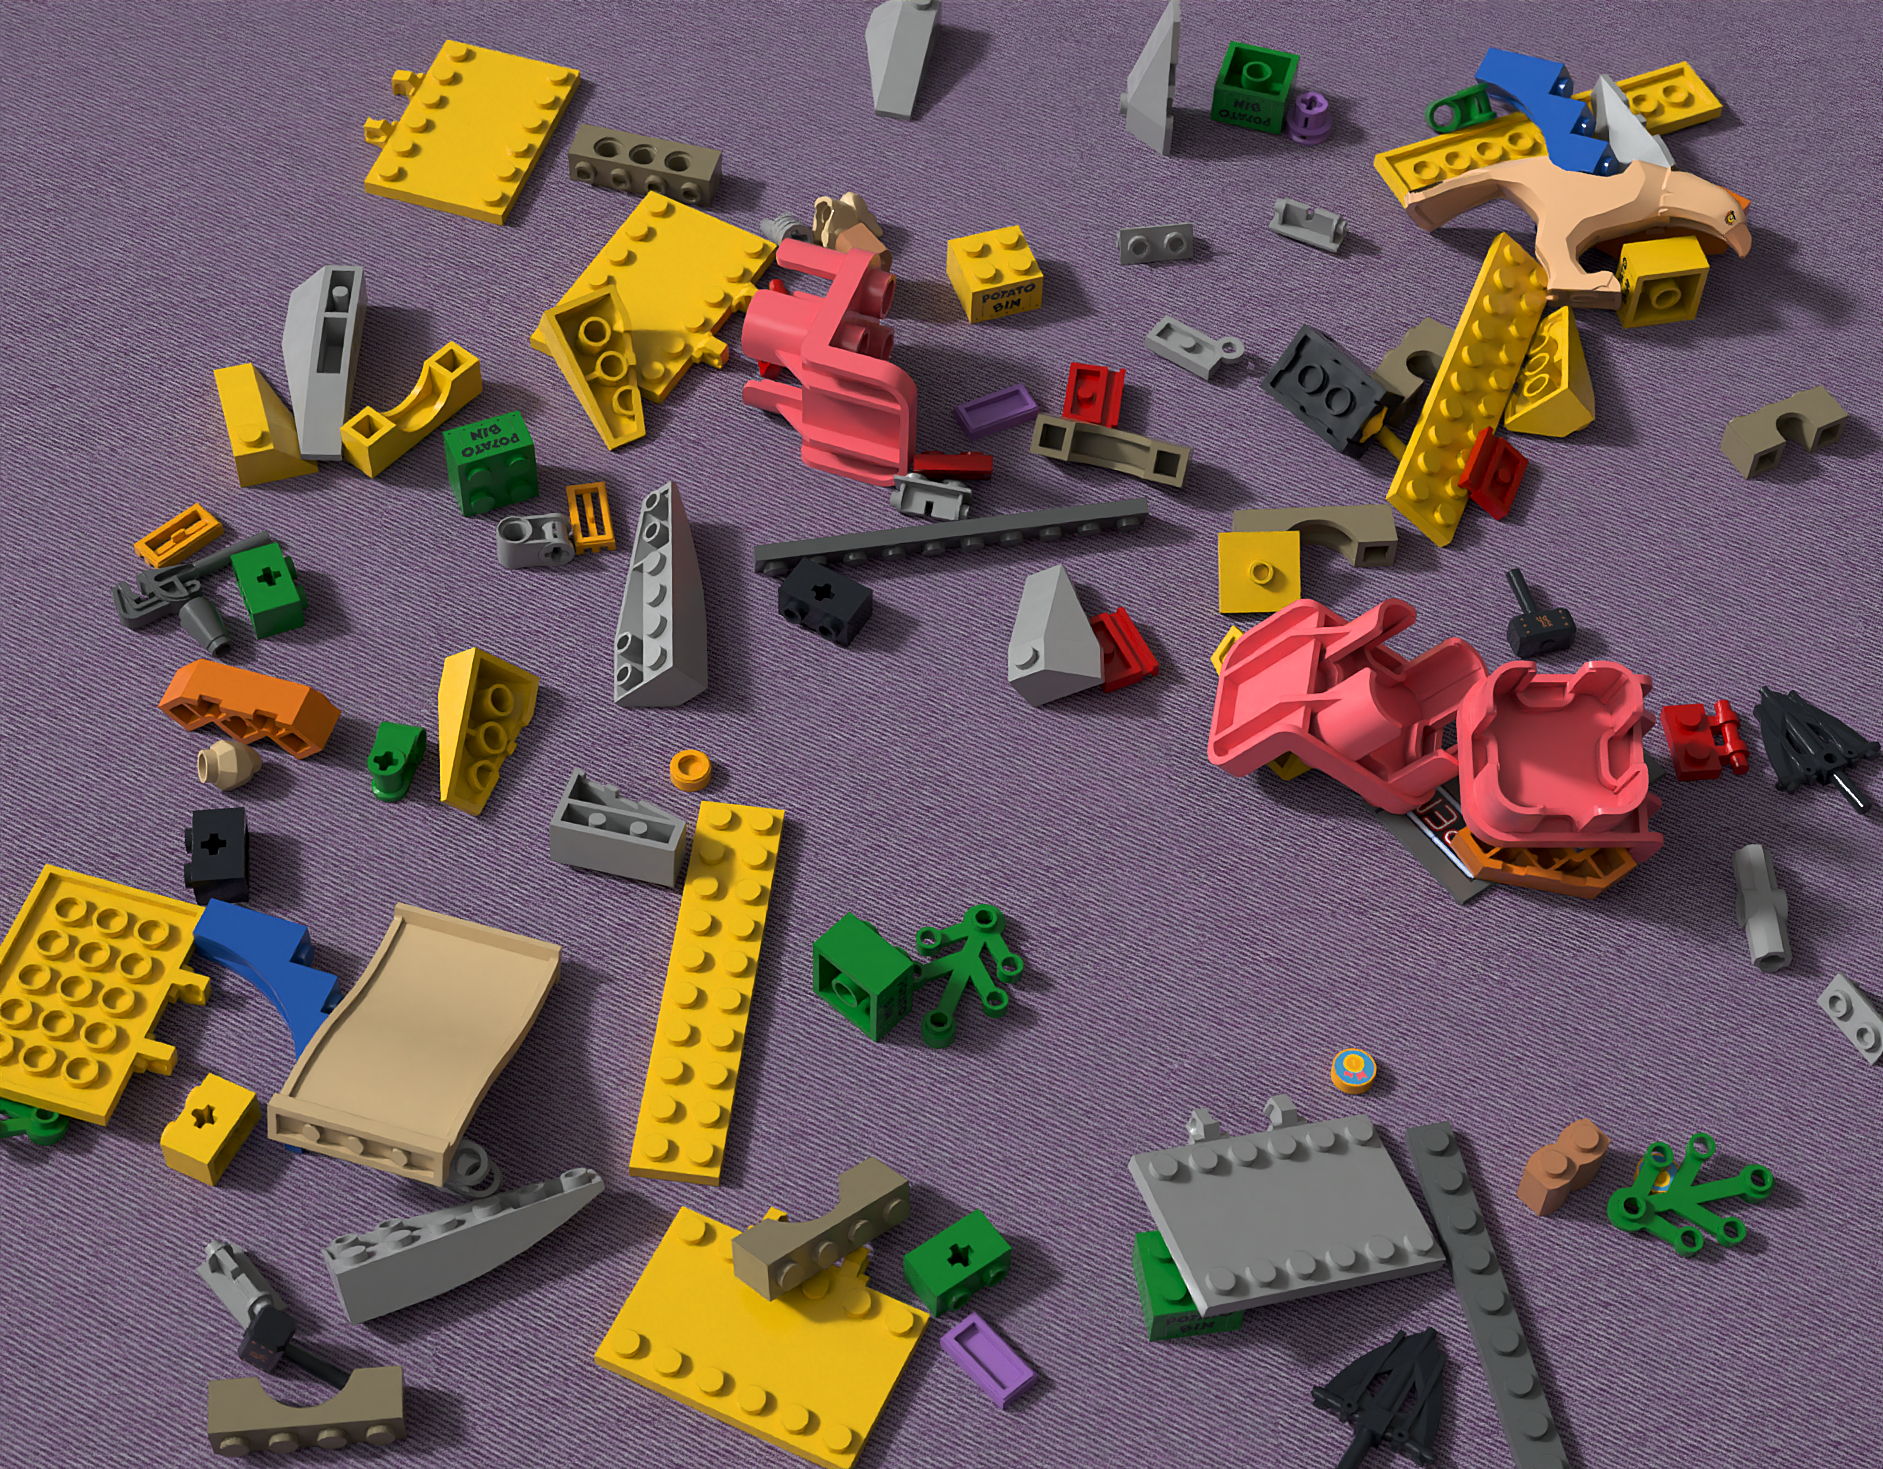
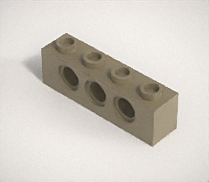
(645, 164)

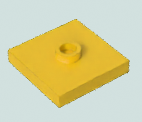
(1258, 571)

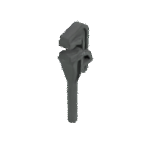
(173, 586)

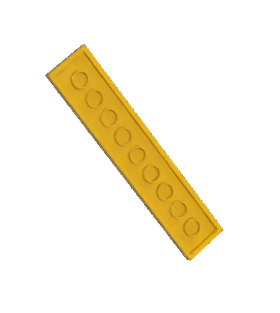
(1664, 97)
(1470, 388)
(708, 995)

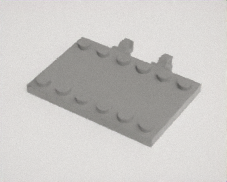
(1283, 1210)

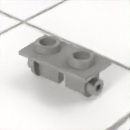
(1318, 229)
(1155, 243)
(917, 491)
(1854, 1016)
(237, 1282)

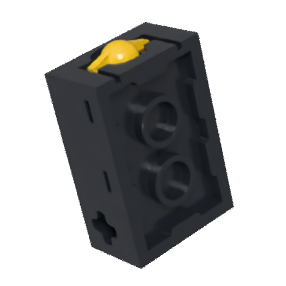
(1332, 391)

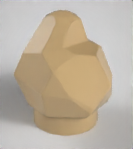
(228, 764)

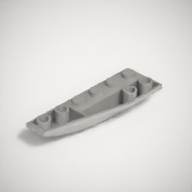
(322, 355)
(662, 611)
(450, 1246)

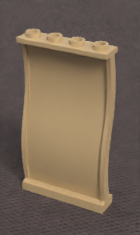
(415, 1044)

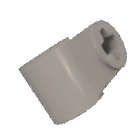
(530, 541)

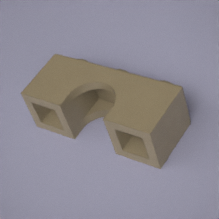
(1417, 355)
(1757, 440)

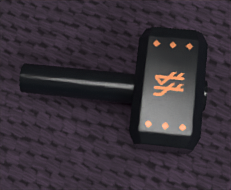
(1537, 630)
(270, 1339)

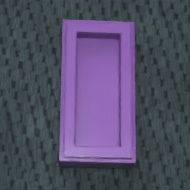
(996, 412)
(988, 1360)

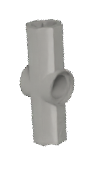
(1761, 908)

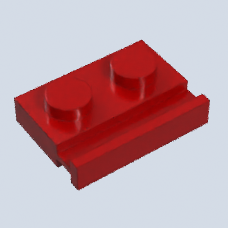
(1094, 394)
(966, 466)
(1493, 473)
(1125, 651)

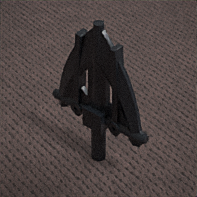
(1827, 763)
(1411, 1362)

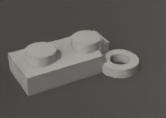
(1192, 348)

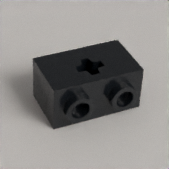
(825, 602)
(219, 855)

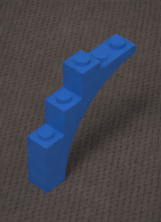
(1543, 94)
(276, 960)

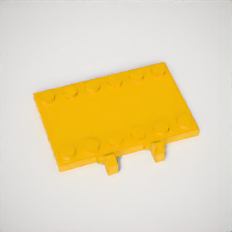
(469, 131)
(679, 285)
(87, 988)
(788, 1370)

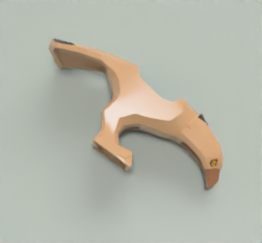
(1583, 210)

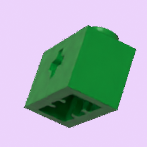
(269, 590)
(957, 1263)

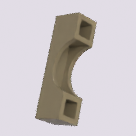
(1112, 448)
(1358, 532)
(784, 1254)
(365, 1410)

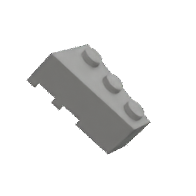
(615, 835)

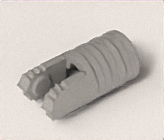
(785, 227)

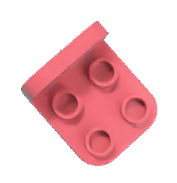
(853, 403)
(1343, 701)
(1558, 759)

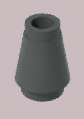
(203, 622)

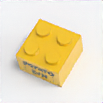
(994, 274)
(1661, 281)

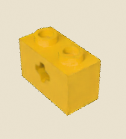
(210, 1129)

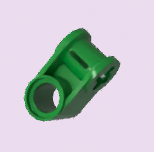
(1463, 108)
(395, 759)

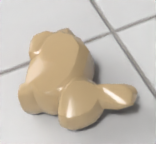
(838, 215)

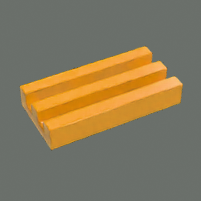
(593, 541)
(182, 542)

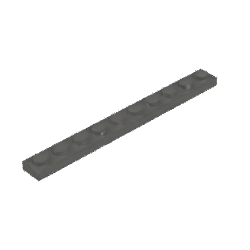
(937, 537)
(1485, 1299)

